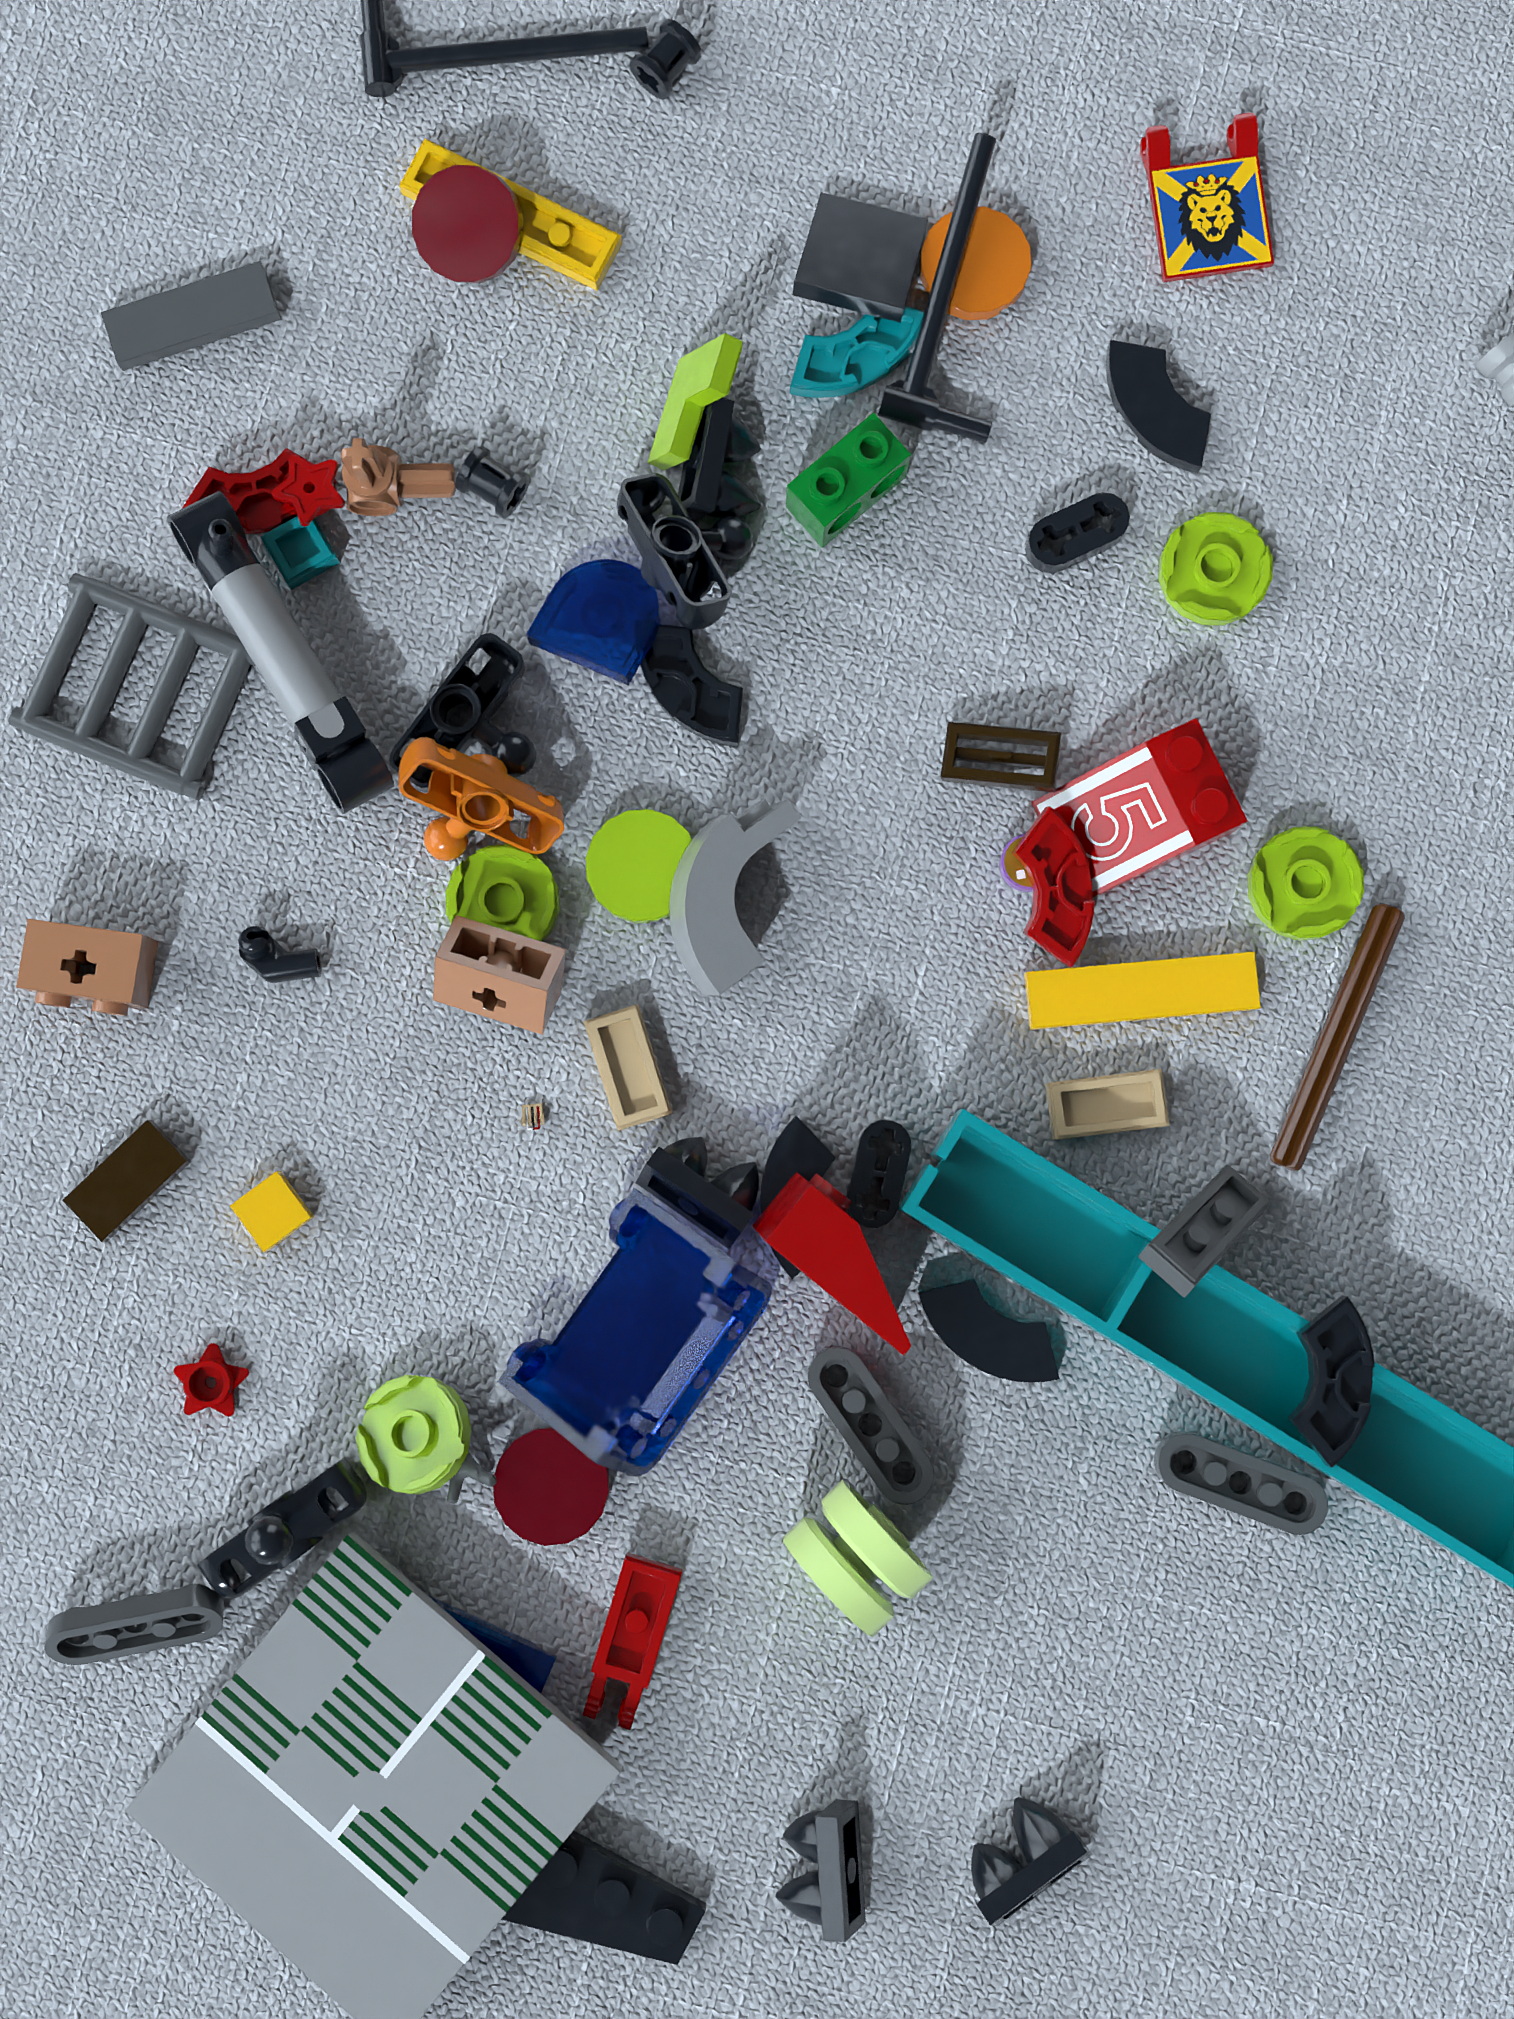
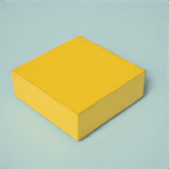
(272, 1211)

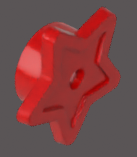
(314, 503)
(195, 1387)

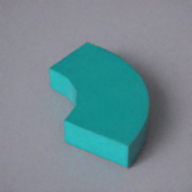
(854, 357)

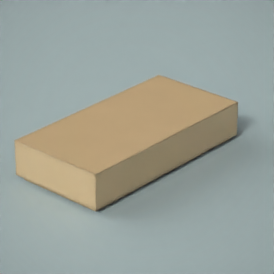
(628, 1067)
(1107, 1104)

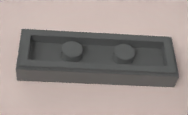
(191, 316)
(1204, 1230)

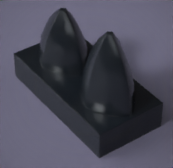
(703, 483)
(716, 1207)
(1047, 1848)
(836, 1891)

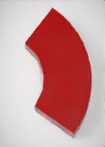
(252, 493)
(1060, 887)

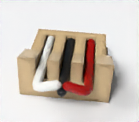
(532, 1115)

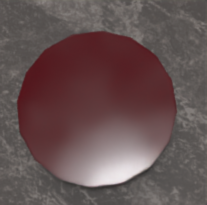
(467, 224)
(549, 1488)

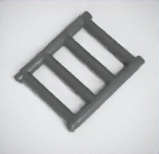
(84, 737)

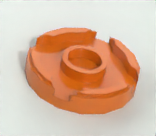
(992, 267)

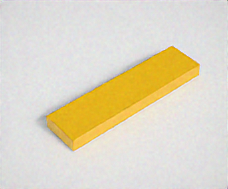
(550, 231)
(1142, 990)

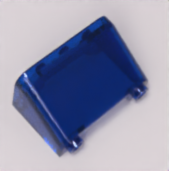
(640, 1340)

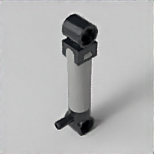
(321, 719)

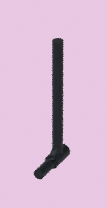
(385, 61)
(910, 399)

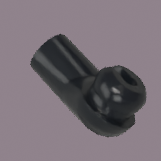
(273, 961)

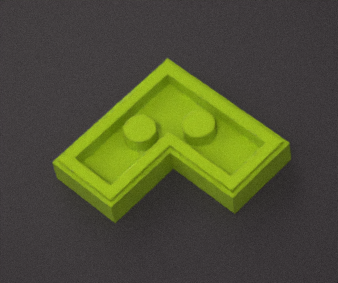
(697, 382)

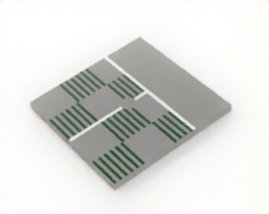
(373, 1788)

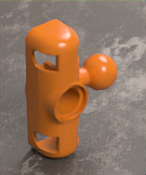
(476, 796)

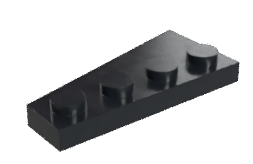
(608, 1902)

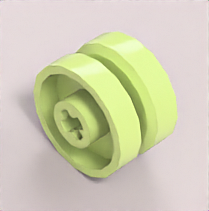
(850, 1564)

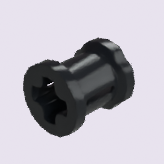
(665, 59)
(492, 481)

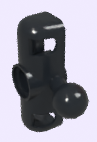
(678, 552)
(485, 694)
(284, 1531)

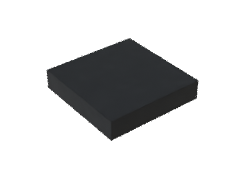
(860, 257)

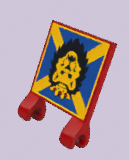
(1208, 212)

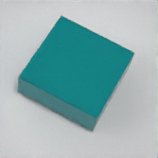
(299, 551)

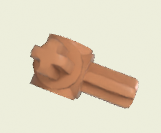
(380, 481)

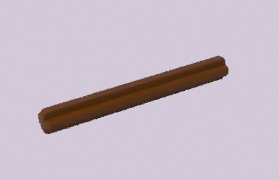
(1337, 1037)

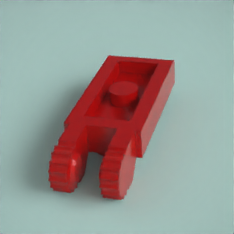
(633, 1632)

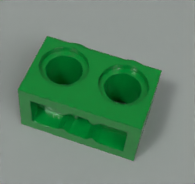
(847, 480)

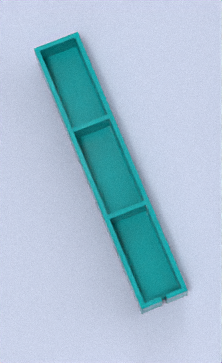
(1216, 1342)

